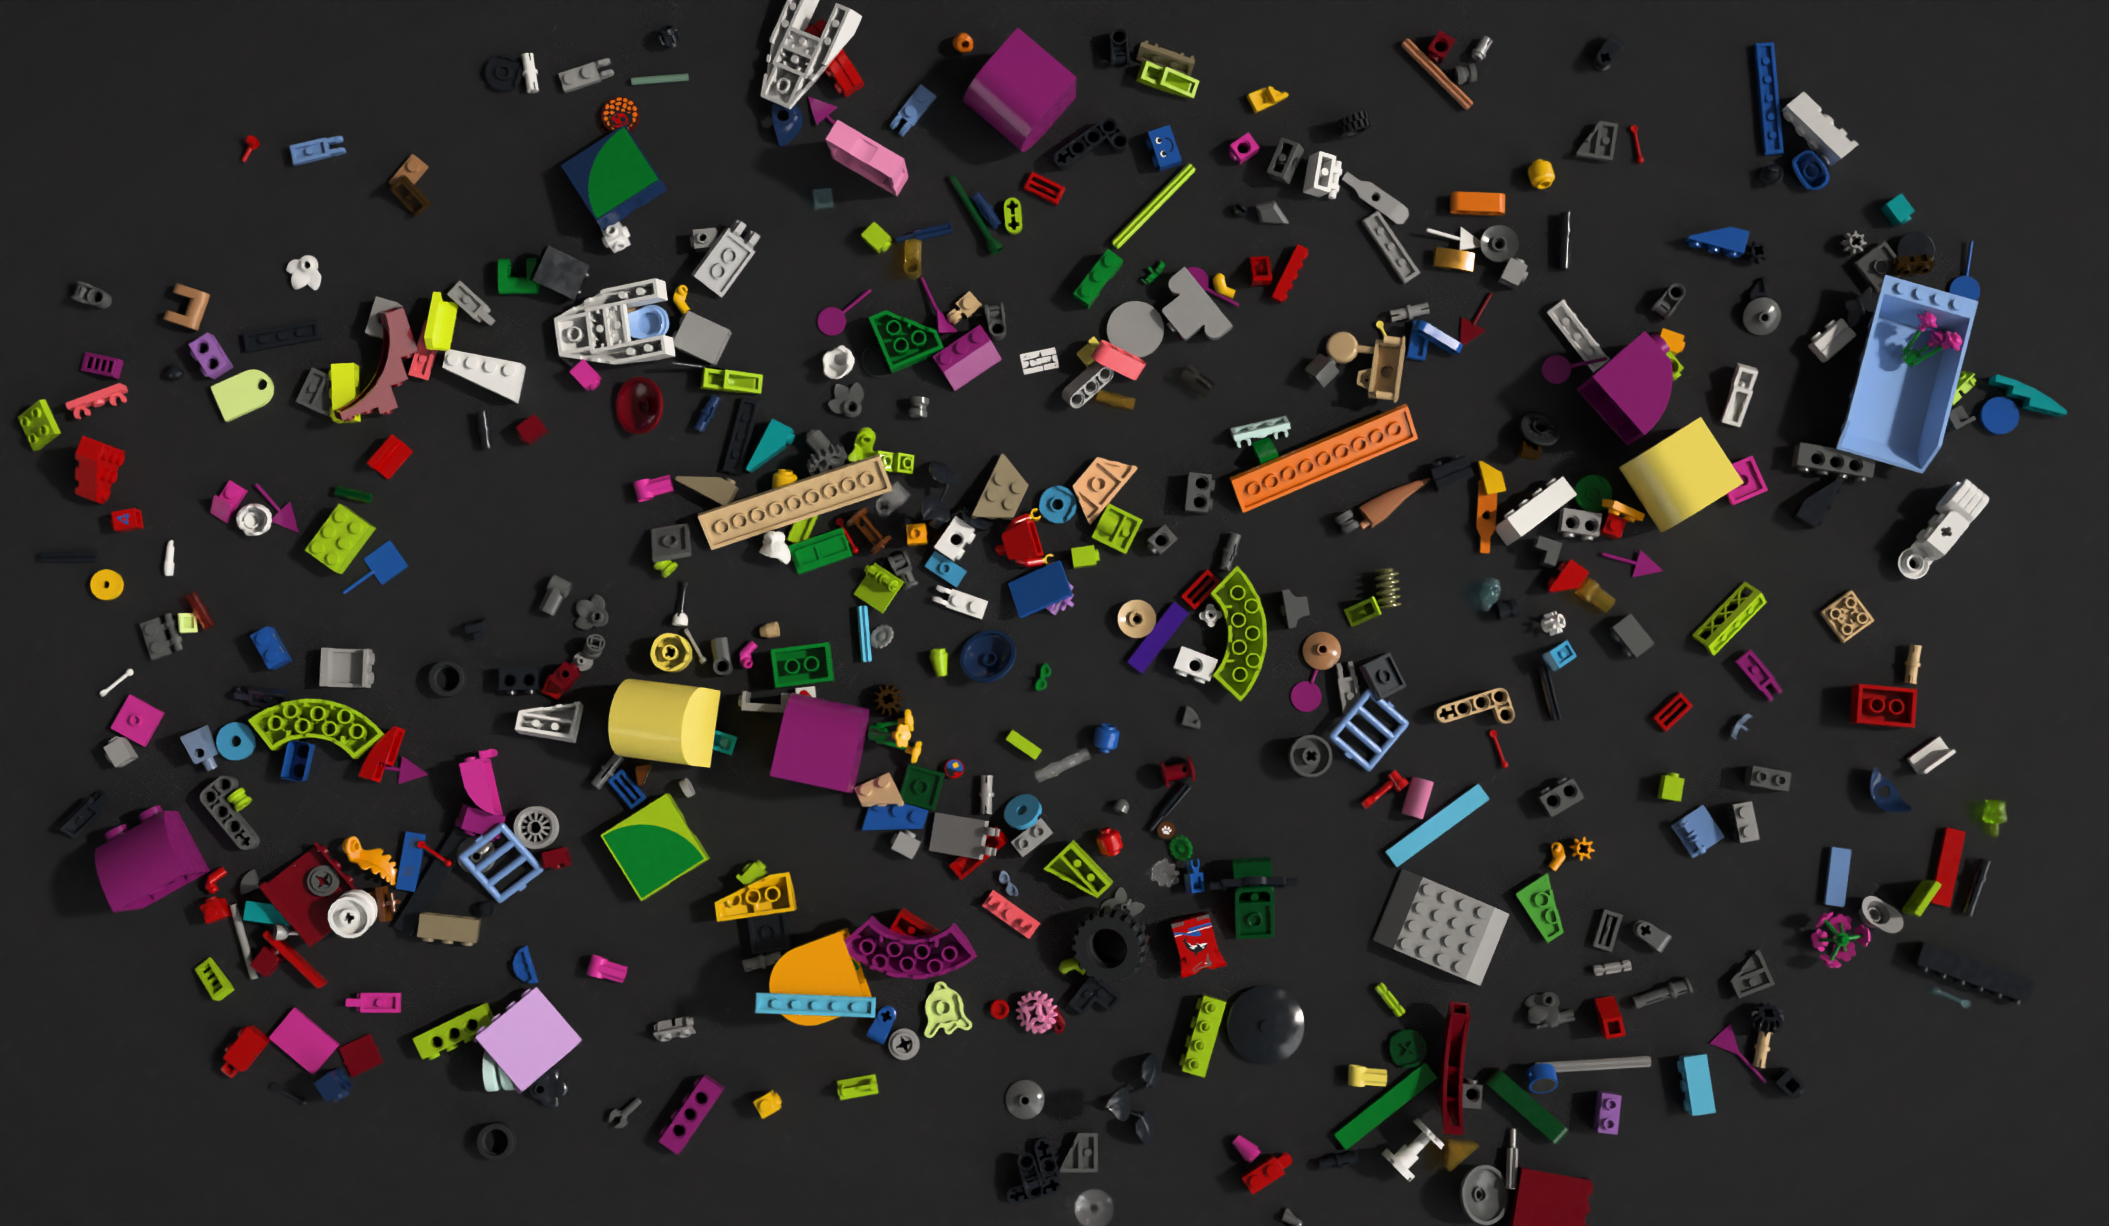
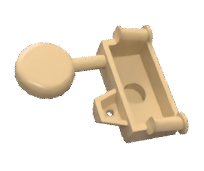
(1387, 364)

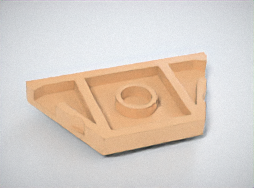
(1100, 485)

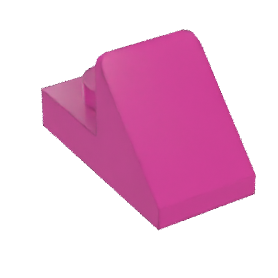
(228, 501)

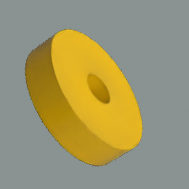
(98, 584)

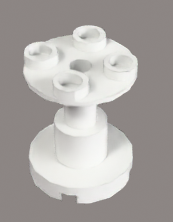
(1406, 1156)

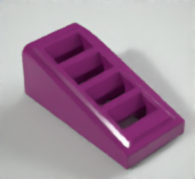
(115, 369)

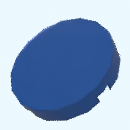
(1999, 415)

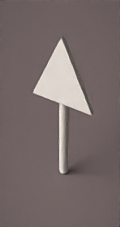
(1467, 240)

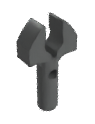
(624, 1113)

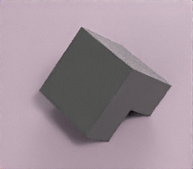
(1549, 549)

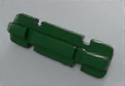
(353, 494)

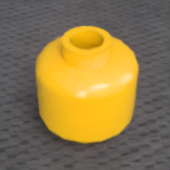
(1541, 174)
(783, 477)

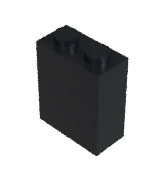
(559, 273)

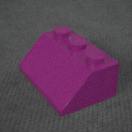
(967, 358)

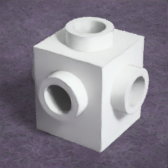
(616, 237)

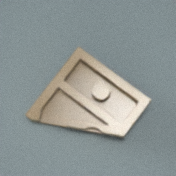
(879, 792)

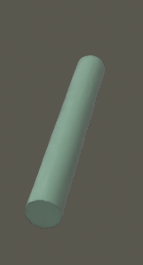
(660, 79)

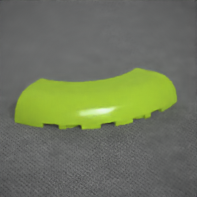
(317, 719)

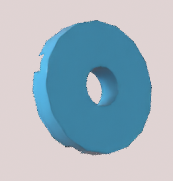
(1057, 493)
(225, 737)
(1018, 804)

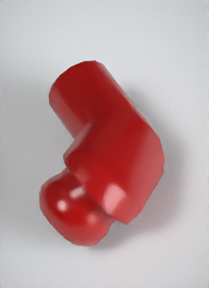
(212, 879)

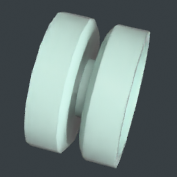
(494, 1076)

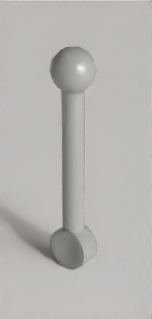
(703, 660)

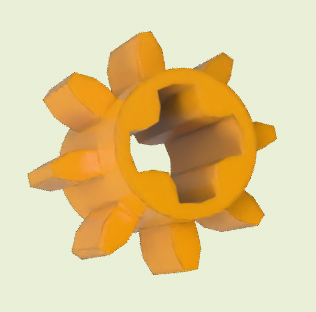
(1587, 849)

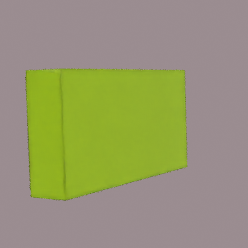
(801, 530)

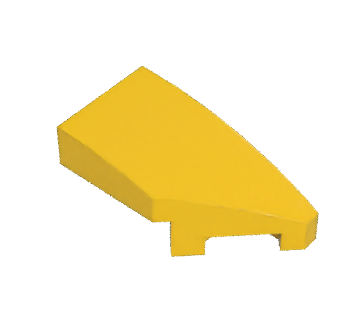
(1265, 98)
(1492, 479)

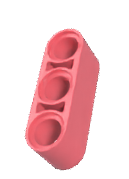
(1118, 360)

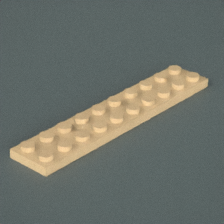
(795, 502)

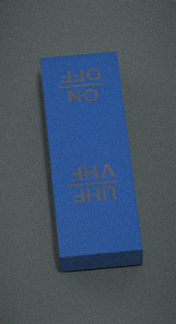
(410, 862)

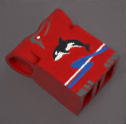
(1196, 944)

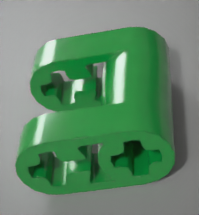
(516, 285)

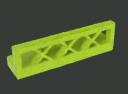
(1737, 619)

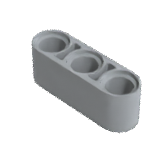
(1078, 386)

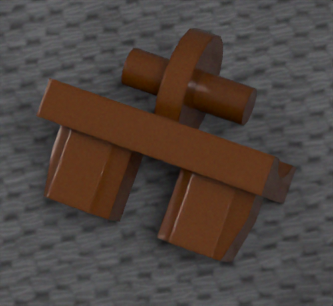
(386, 903)

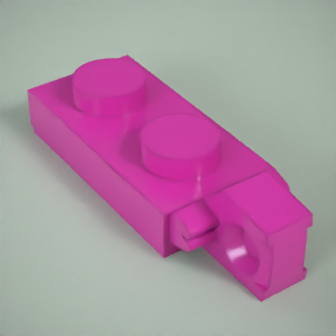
(376, 1002)

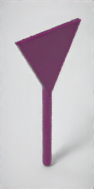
(943, 325)
(1727, 1041)

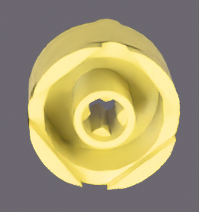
(681, 657)

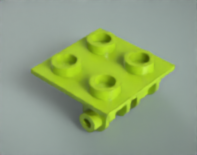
(878, 587)

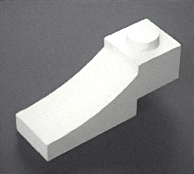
(1739, 394)

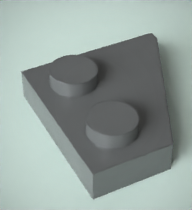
(316, 392)
(1752, 976)

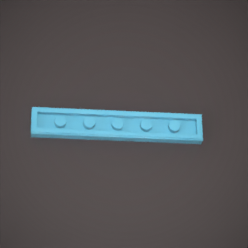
(1437, 825)
(815, 1004)

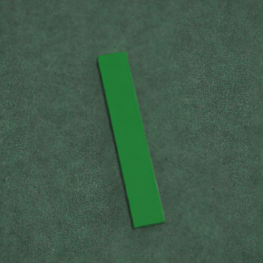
(1385, 1105)

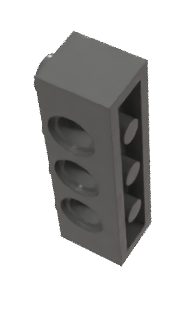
(1804, 452)

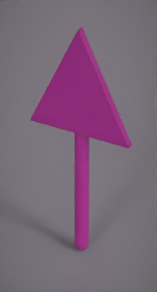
(821, 110)
(285, 516)
(1643, 565)
(407, 771)

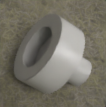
(585, 665)

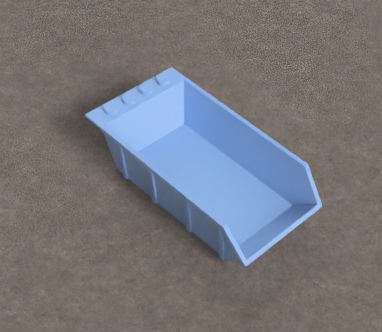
(1899, 409)

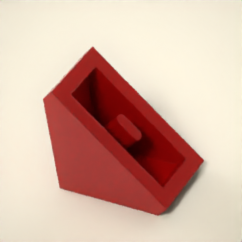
(1260, 271)

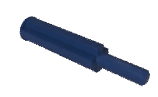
(928, 232)

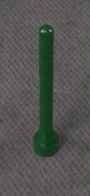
(993, 245)

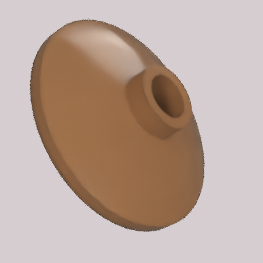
(1320, 660)

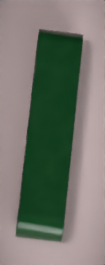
(1526, 1106)

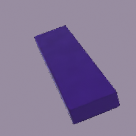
(1157, 637)

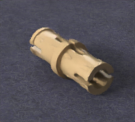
(1912, 664)
(1761, 1049)

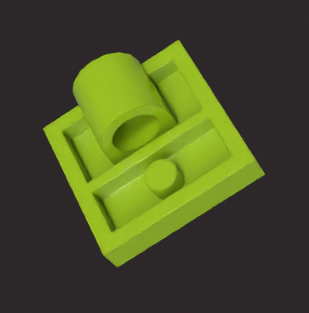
(39, 425)
(1117, 528)

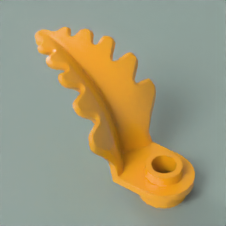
(371, 859)

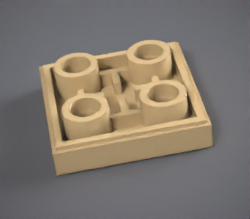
(1846, 616)

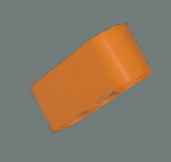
(1477, 203)

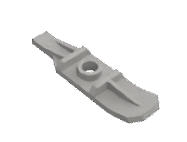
(1386, 204)

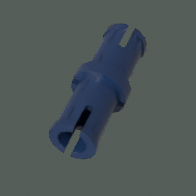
(986, 210)
(707, 413)

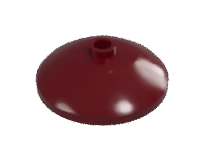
(639, 405)

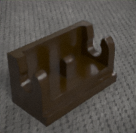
(410, 195)

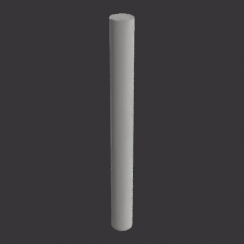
(243, 940)

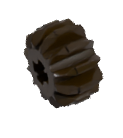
(890, 706)

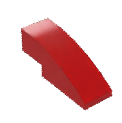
(382, 754)
(963, 865)

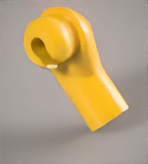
(679, 298)

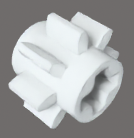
(1553, 623)

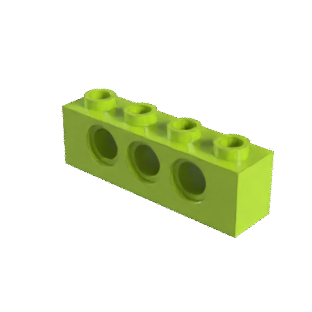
(425, 1042)

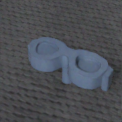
(1739, 724)
(1005, 879)

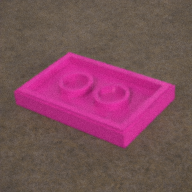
(304, 1041)

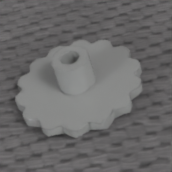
(881, 636)

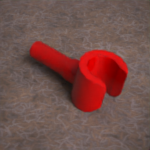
(253, 143)

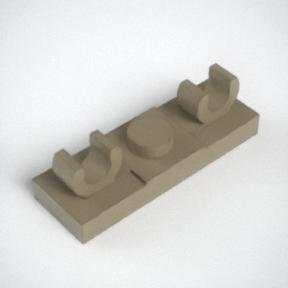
(1165, 58)

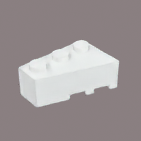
(552, 722)

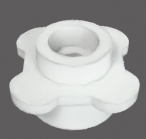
(1210, 610)

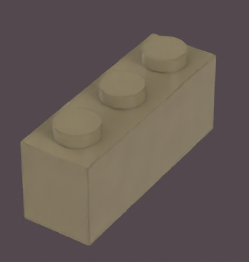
(448, 928)

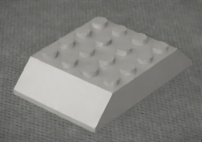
(1441, 927)

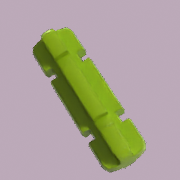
(1389, 999)

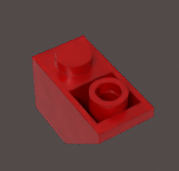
(1569, 577)
(1609, 1017)

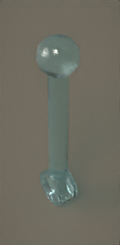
(1965, 1003)

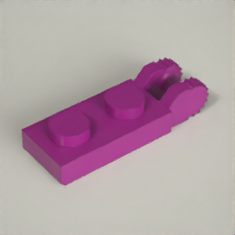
(1757, 674)

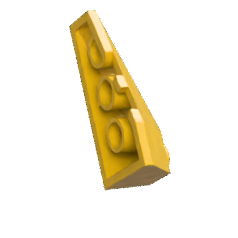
(763, 897)

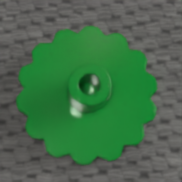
(1180, 848)

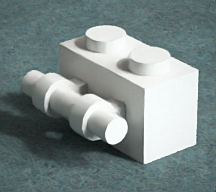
(1322, 175)

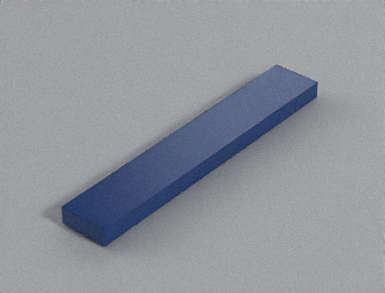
(1768, 99)

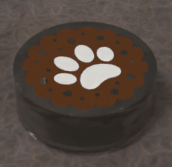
(1166, 829)

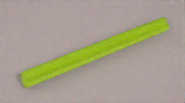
(1153, 206)

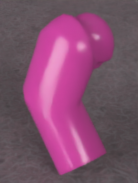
(746, 656)

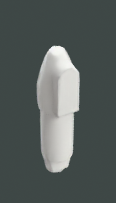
(168, 563)

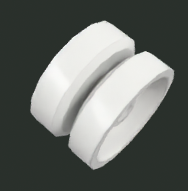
(352, 913)

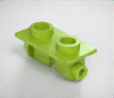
(1965, 383)
(857, 1087)

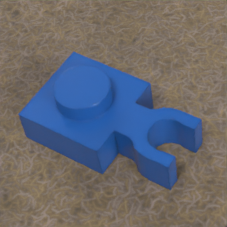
(1194, 879)

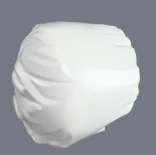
(838, 362)

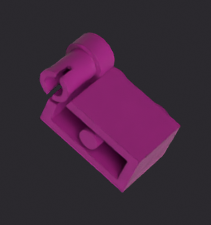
(478, 821)

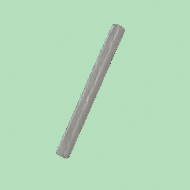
(1600, 1064)

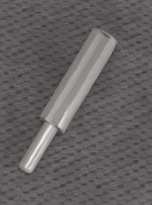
(1512, 1162)

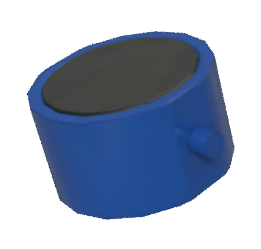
(1542, 1078)

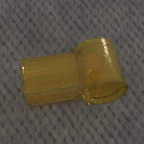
(913, 253)
(1591, 592)

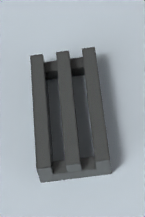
(1614, 932)

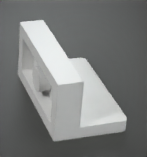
(1930, 756)

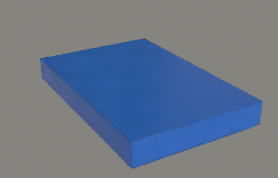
(1040, 589)

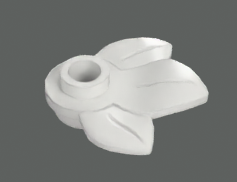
(302, 275)

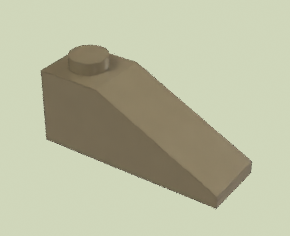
(714, 488)

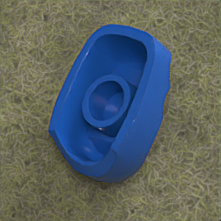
(1810, 170)

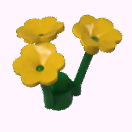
(901, 735)

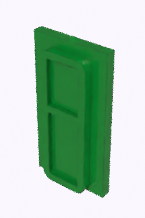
(820, 550)

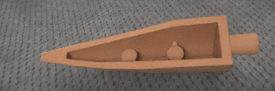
(1383, 505)

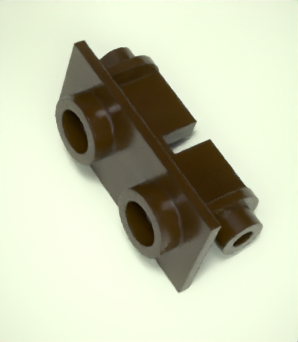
(1921, 265)

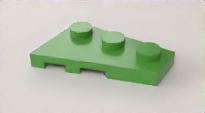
(1540, 906)

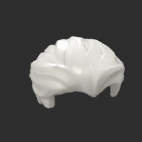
(254, 519)

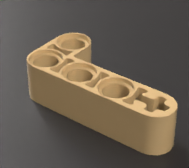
(1472, 708)

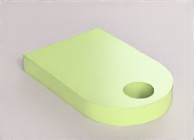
(241, 394)

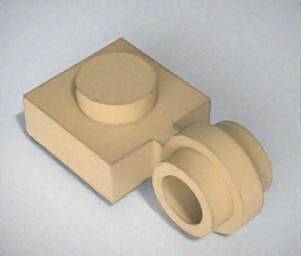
(968, 306)

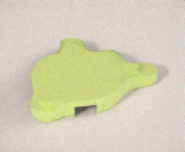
(945, 1010)

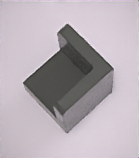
(1958, 418)

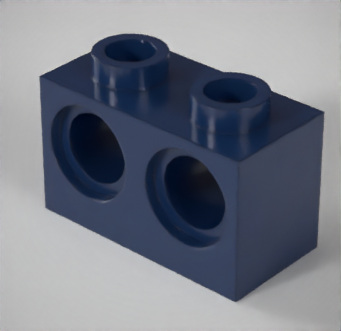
(334, 1086)

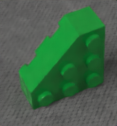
(904, 340)

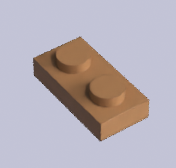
(412, 168)

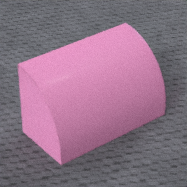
(1417, 797)

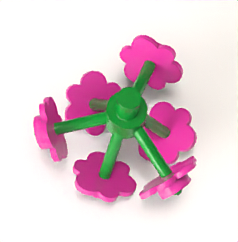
(1843, 947)

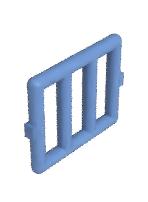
(1379, 751)
(488, 883)

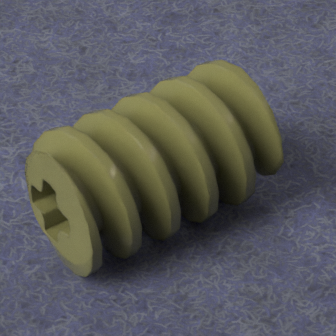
(1387, 588)

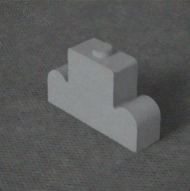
(1193, 309)

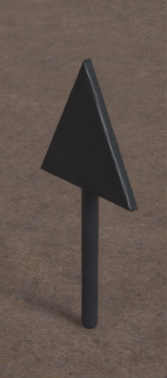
(710, 366)

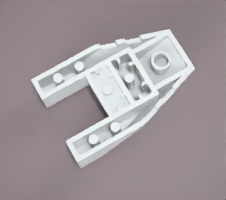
(799, 57)
(601, 329)

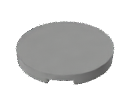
(1135, 328)

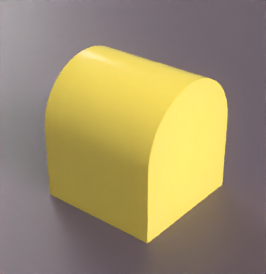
(1681, 475)
(663, 722)

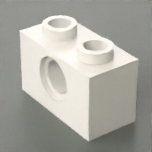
(956, 527)
(1207, 665)

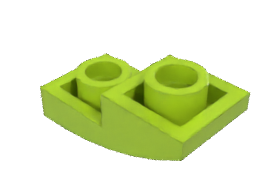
(897, 462)

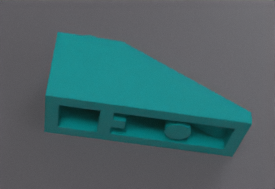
(772, 443)

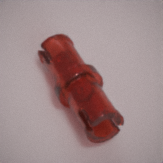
(200, 610)

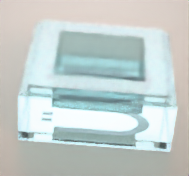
(823, 198)

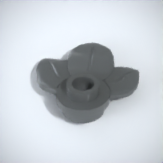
(845, 398)
(588, 612)
(1541, 1010)

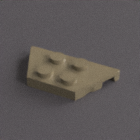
(1002, 492)

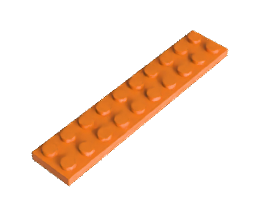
(1324, 458)

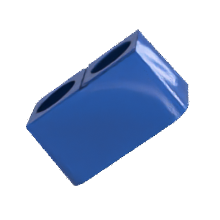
(289, 764)

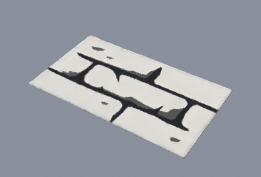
(1039, 360)

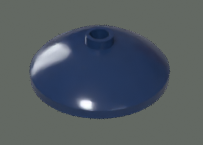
(983, 649)

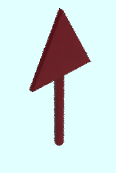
(1468, 329)

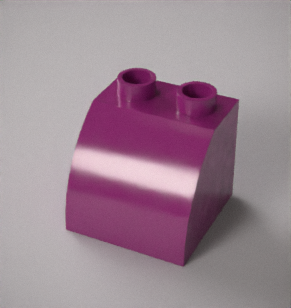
(1632, 387)
(147, 860)

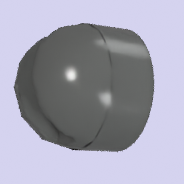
(1121, 806)

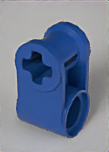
(881, 1027)

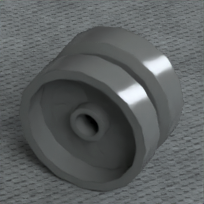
(1318, 748)

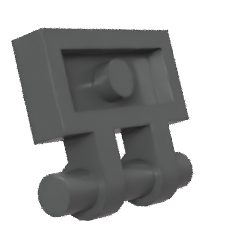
(156, 638)

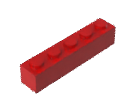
(1290, 274)

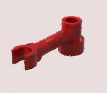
(1395, 781)

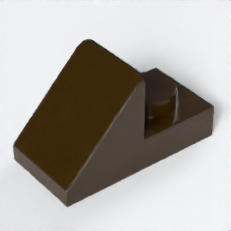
(1528, 450)

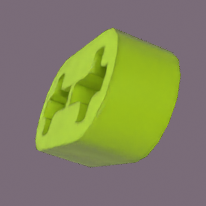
(1018, 216)

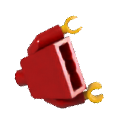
(1022, 542)

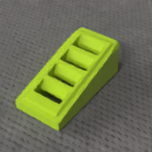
(224, 984)

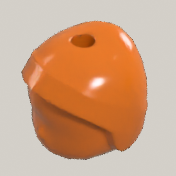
(963, 42)

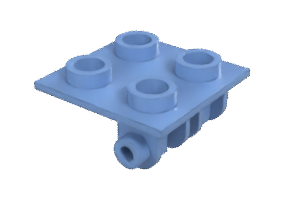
(1697, 831)

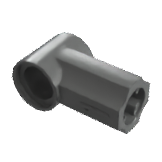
(557, 591)
(721, 654)

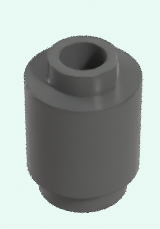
(816, 440)

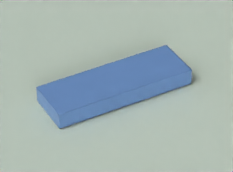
(1837, 876)

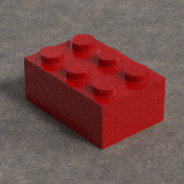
(1883, 706)

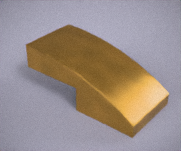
(1453, 259)

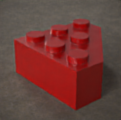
(96, 469)

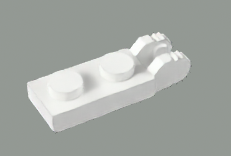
(962, 602)

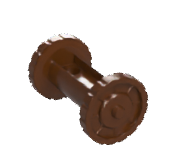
(869, 531)

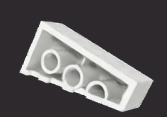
(491, 373)
(1534, 511)

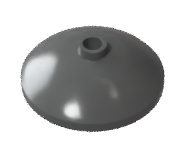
(1491, 1194)

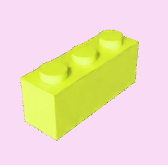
(344, 389)

